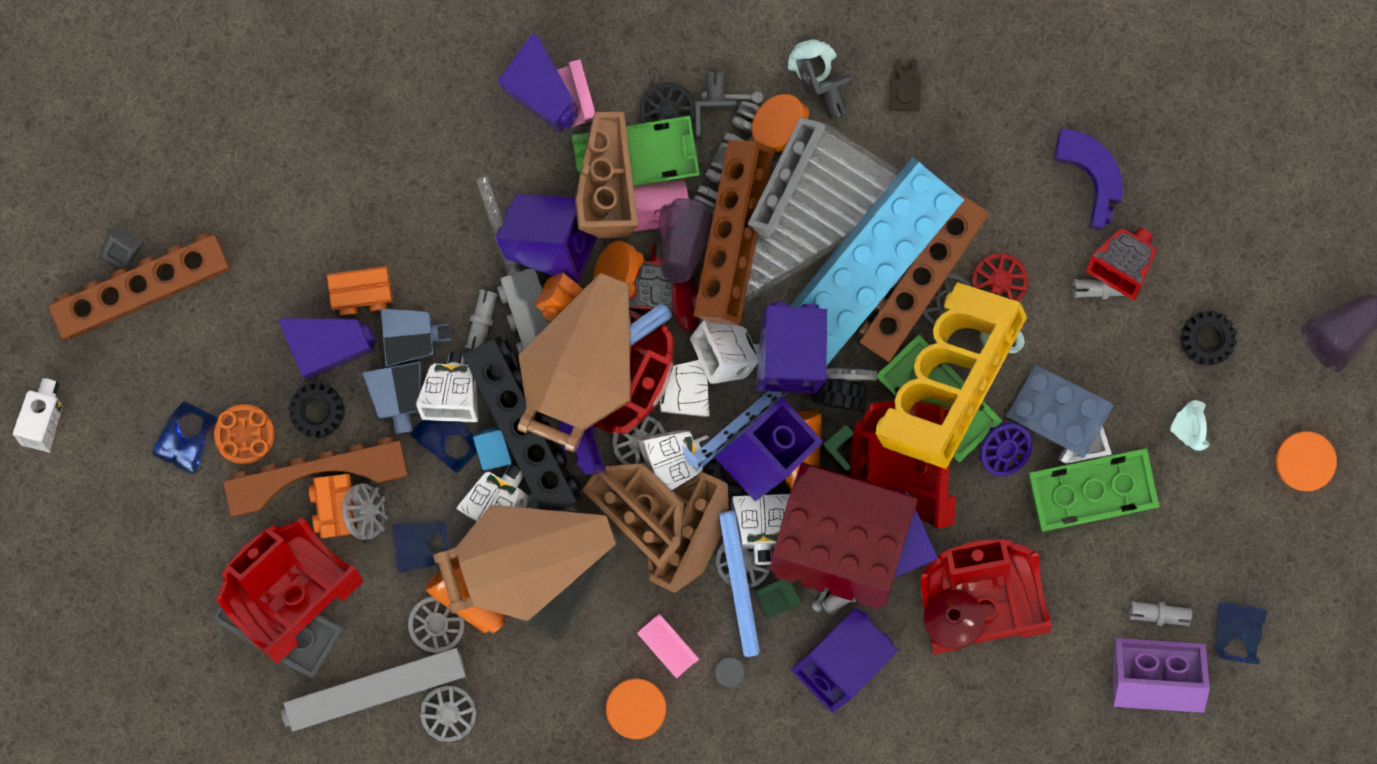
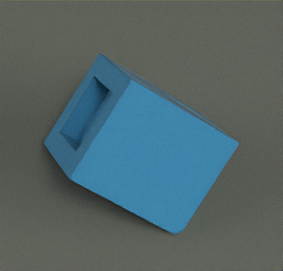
(492, 448)

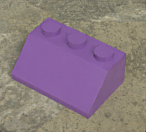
(1160, 675)

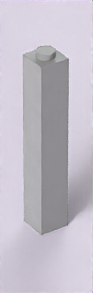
(373, 689)

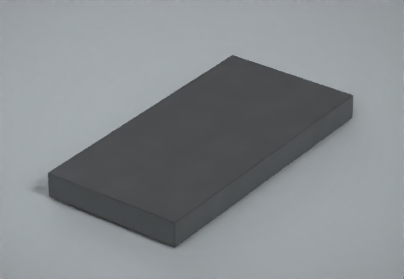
(314, 642)

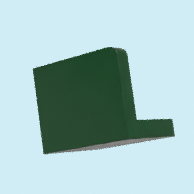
(777, 597)

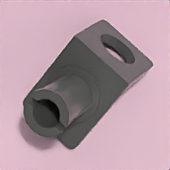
(828, 88)
(714, 100)

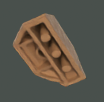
(640, 508)
(700, 532)

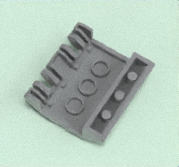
(784, 174)

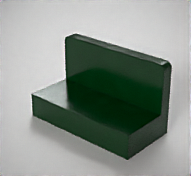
(833, 443)

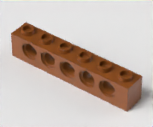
(731, 238)
(66, 305)
(885, 346)

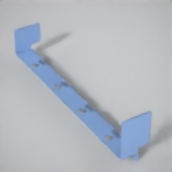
(733, 427)

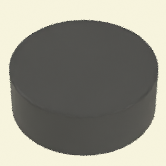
(729, 672)

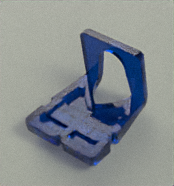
(432, 437)
(180, 450)
(412, 544)
(1240, 623)

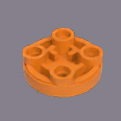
(777, 120)
(620, 262)
(244, 434)
(1305, 461)
(636, 708)

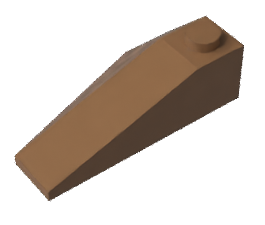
(605, 186)

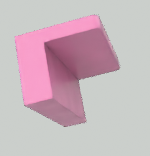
(576, 83)
(651, 199)
(668, 645)

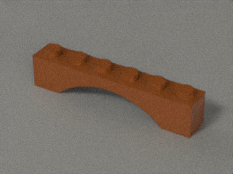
(254, 492)

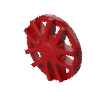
(1000, 279)

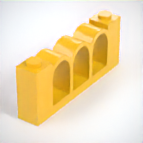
(964, 309)

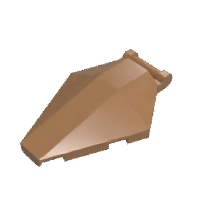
(580, 363)
(523, 558)

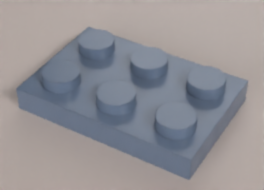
(1059, 411)

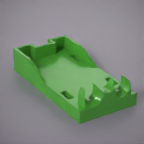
(654, 150)
(901, 371)
(1093, 490)

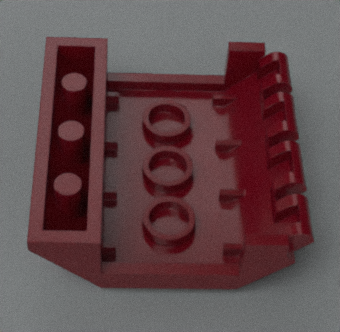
(842, 535)

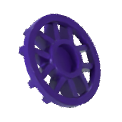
(1005, 448)

